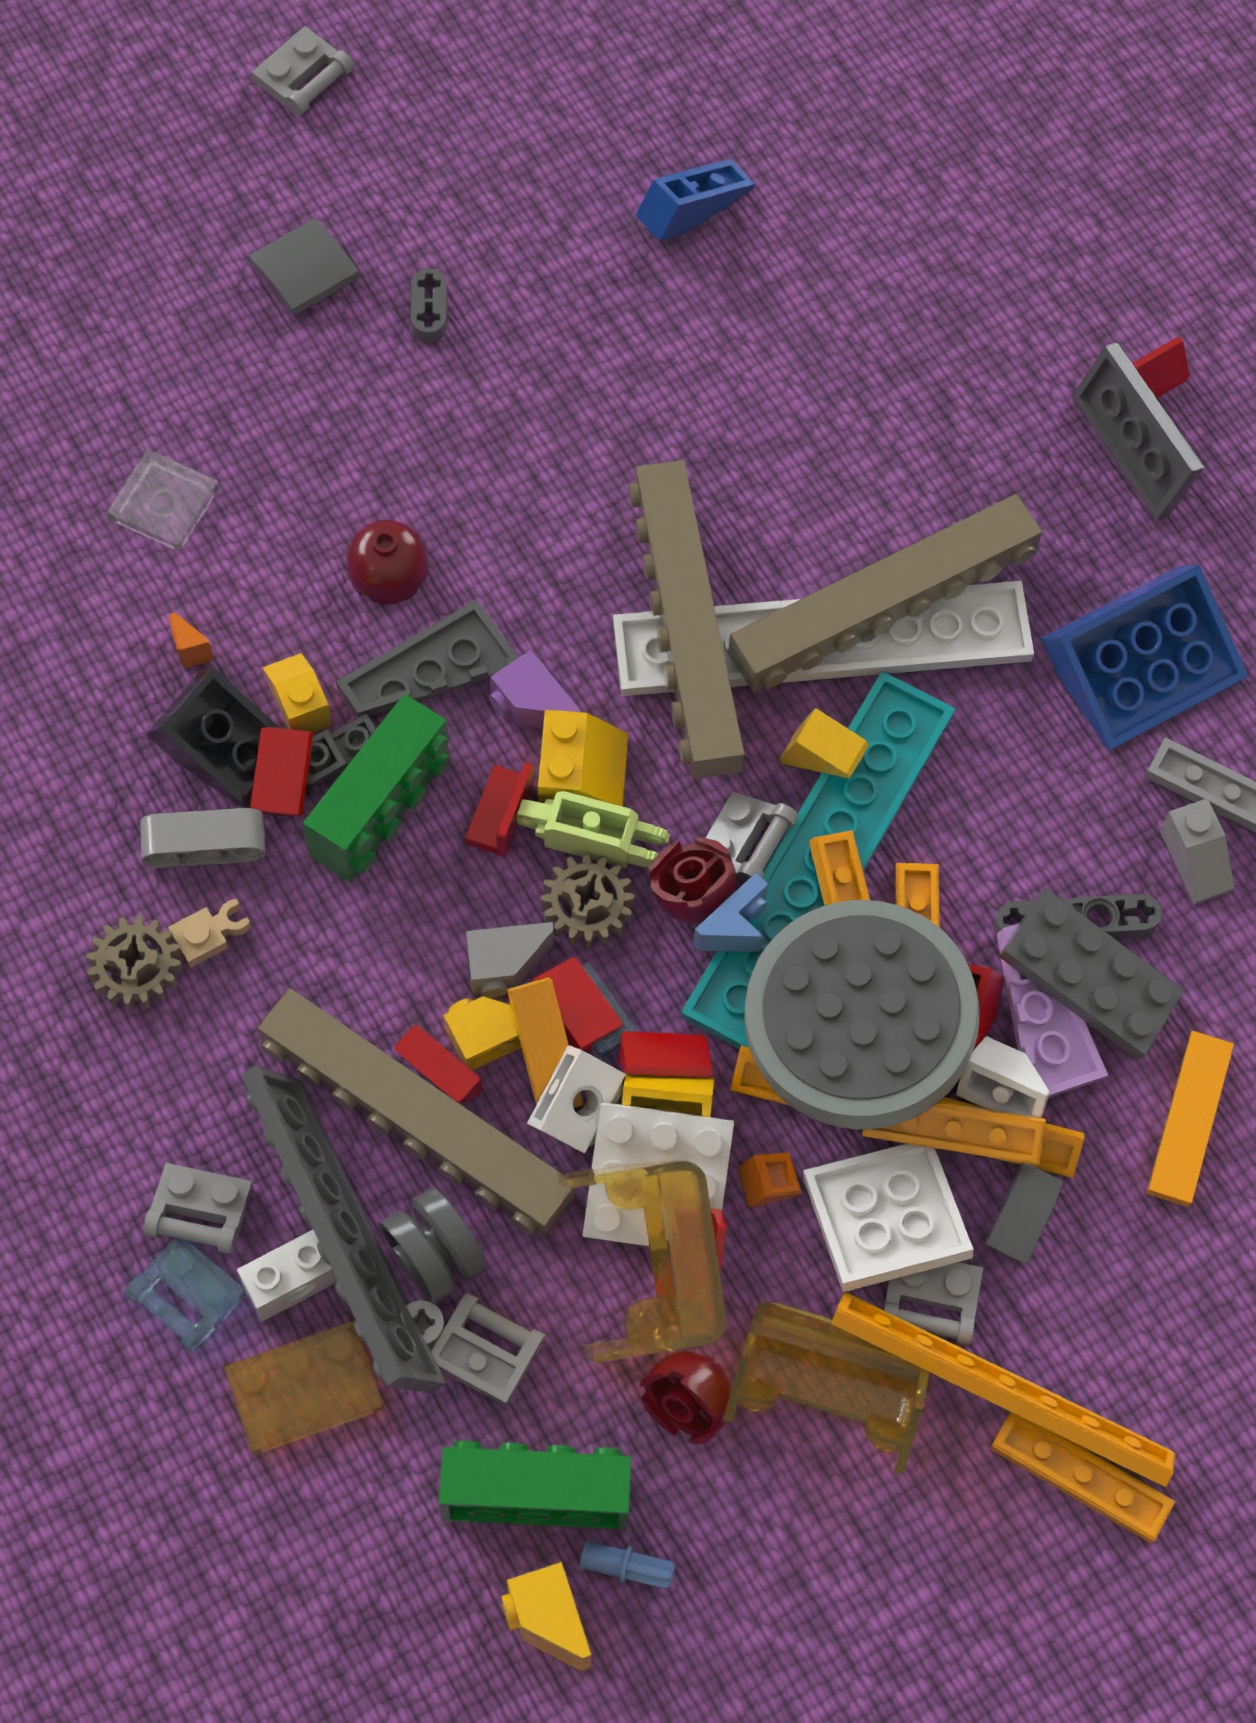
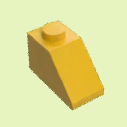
(298, 694)
(481, 1030)

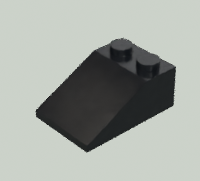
(214, 734)

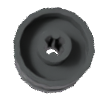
(436, 1242)

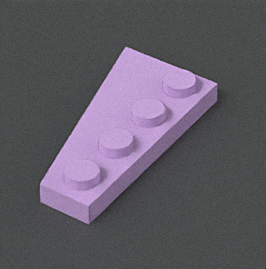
(1050, 1032)

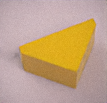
(824, 746)

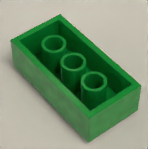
(378, 789)
(535, 1486)

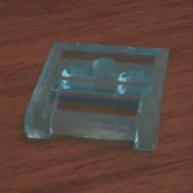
(196, 1282)

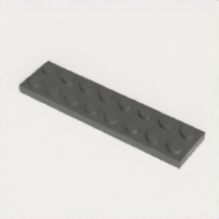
(342, 1232)

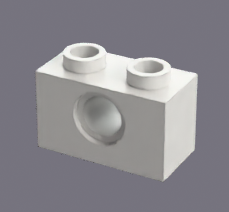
(555, 1109)
(286, 1276)

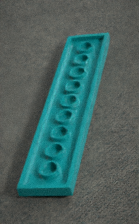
(901, 735)

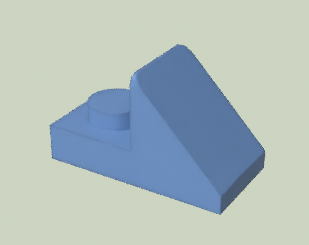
(727, 926)

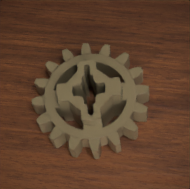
(601, 908)
(120, 950)

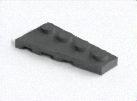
(437, 660)

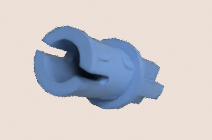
(627, 1565)

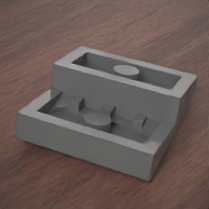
(304, 266)

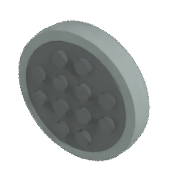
(861, 1014)

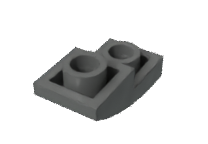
(335, 750)
(1024, 1212)

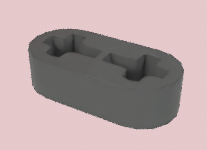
(421, 305)

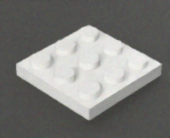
(645, 1136)
(887, 1215)

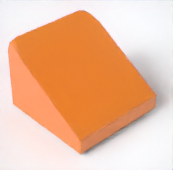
(190, 644)
(769, 1179)

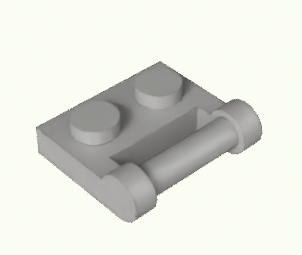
(295, 63)
(741, 825)
(201, 1197)
(944, 1287)
(479, 1361)

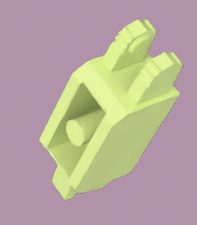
(593, 828)

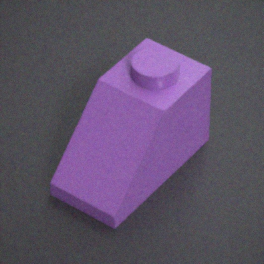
(526, 691)

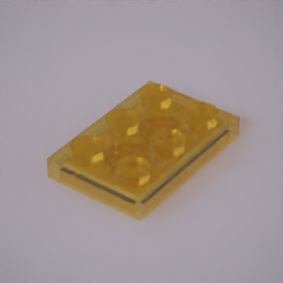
(303, 1388)

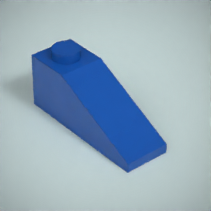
(691, 197)

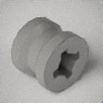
(423, 1311)

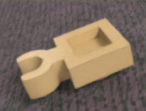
(203, 935)

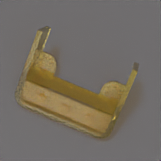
(683, 1257)
(831, 1370)

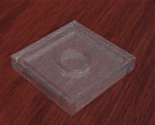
(163, 500)

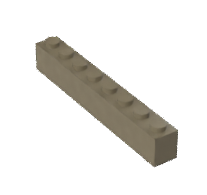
(884, 593)
(687, 619)
(416, 1113)

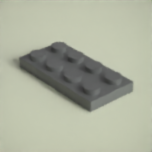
(1137, 431)
(1091, 973)

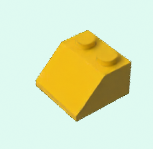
(582, 757)
(669, 1093)
(547, 1615)

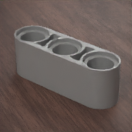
(202, 837)

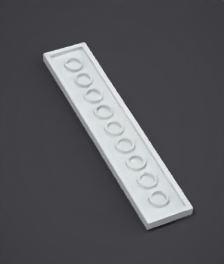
(973, 629)

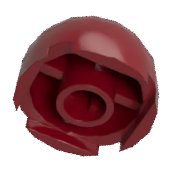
(387, 562)
(693, 879)
(687, 1394)

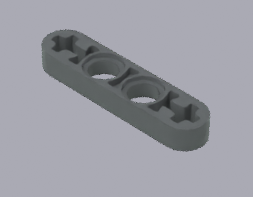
(1128, 903)

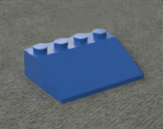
(1146, 655)

